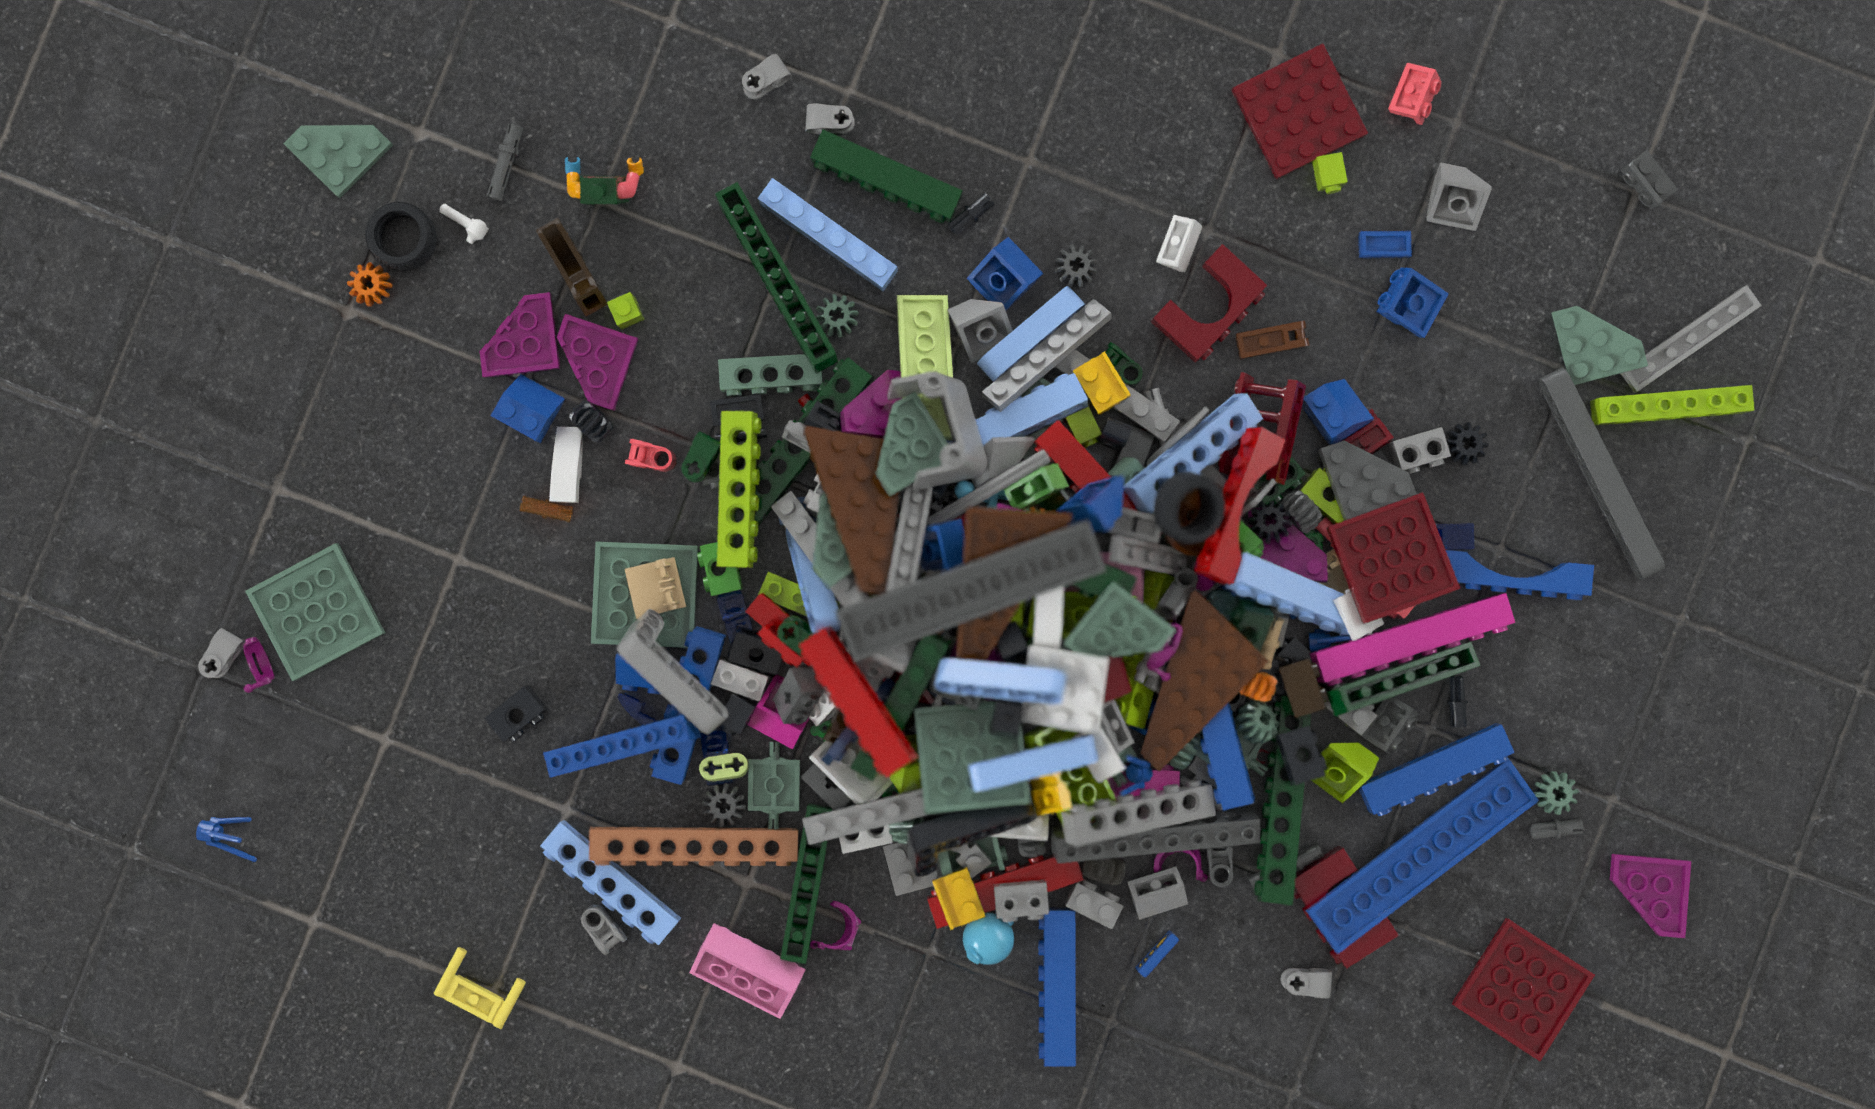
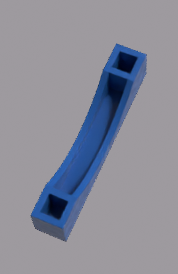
(1565, 578)

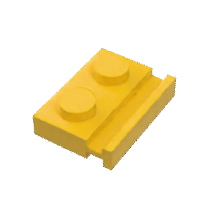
(1101, 383)
(1049, 794)
(958, 898)

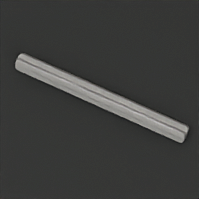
(991, 488)

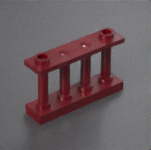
(1286, 420)

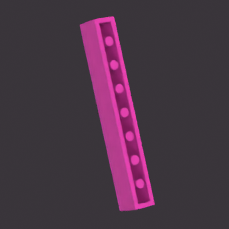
(1413, 638)

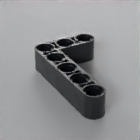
(958, 829)

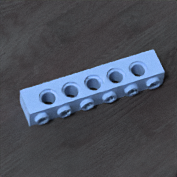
(1244, 416)
(665, 918)

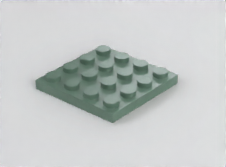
(612, 599)
(315, 612)
(949, 742)

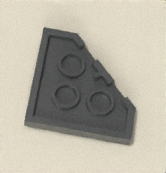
(1363, 480)

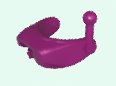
(254, 646)
(1158, 658)
(1160, 857)
(851, 926)

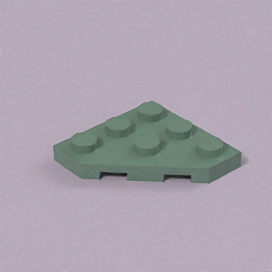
(338, 152)
(1595, 347)
(909, 444)
(830, 556)
(1119, 627)

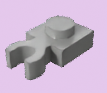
(972, 857)

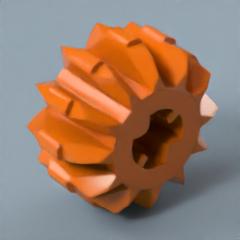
(362, 291)
(1260, 687)

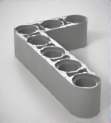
(667, 675)

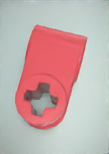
(645, 456)

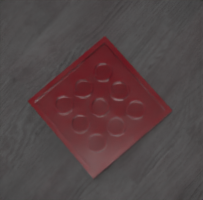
(1299, 111)
(1393, 558)
(1523, 989)

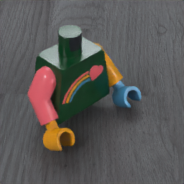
(602, 188)

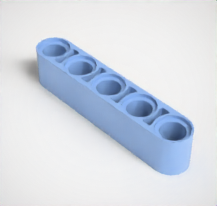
(1030, 333)
(817, 598)
(1000, 681)
(1033, 763)

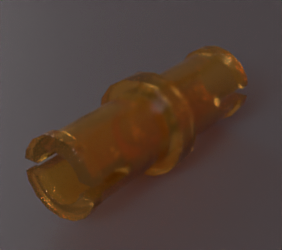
(546, 509)

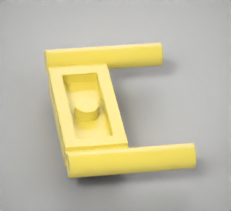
(474, 997)

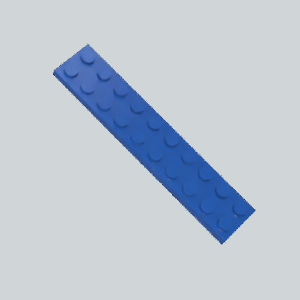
(1422, 856)

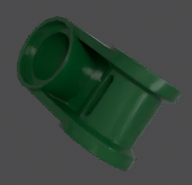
(1122, 362)
(703, 452)
(798, 636)

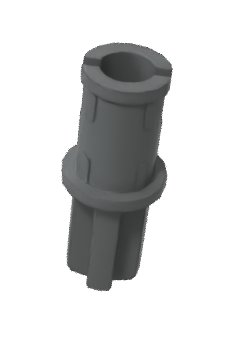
(1556, 828)

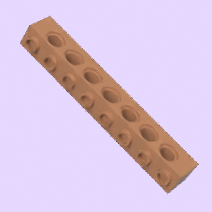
(601, 836)

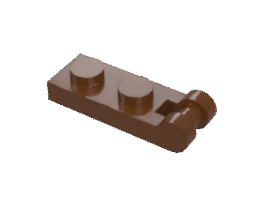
(1271, 340)

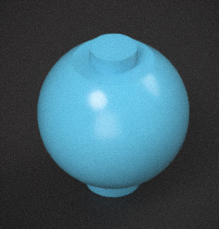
(988, 939)

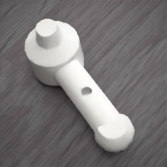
(475, 228)

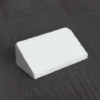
(1179, 243)
(1109, 761)

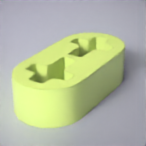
(724, 773)

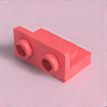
(1415, 92)

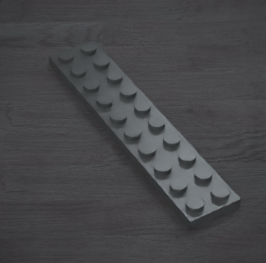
(971, 590)

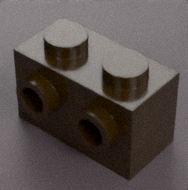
(1303, 687)

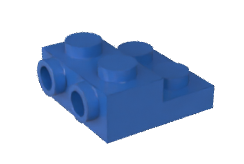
(1411, 301)

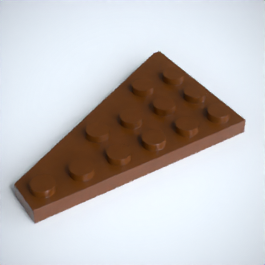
(857, 501)
(987, 533)
(1204, 676)

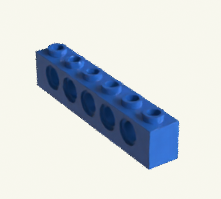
(712, 644)
(620, 745)

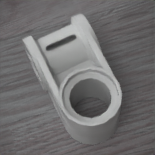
(768, 75)
(826, 118)
(221, 650)
(603, 930)
(1312, 982)

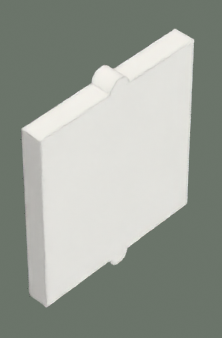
(1352, 619)

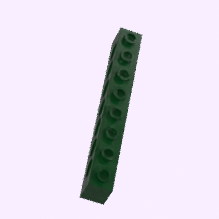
(776, 278)
(859, 381)
(1289, 839)

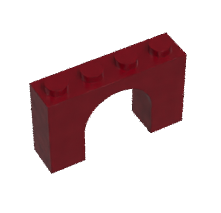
(1242, 289)
(1314, 884)

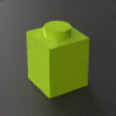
(1330, 172)
(625, 310)
(1083, 427)

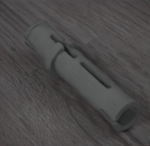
(504, 164)
(1304, 858)

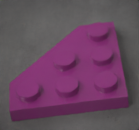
(524, 340)
(597, 358)
(871, 409)
(1295, 554)
(1655, 889)

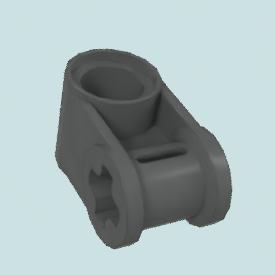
(1219, 859)

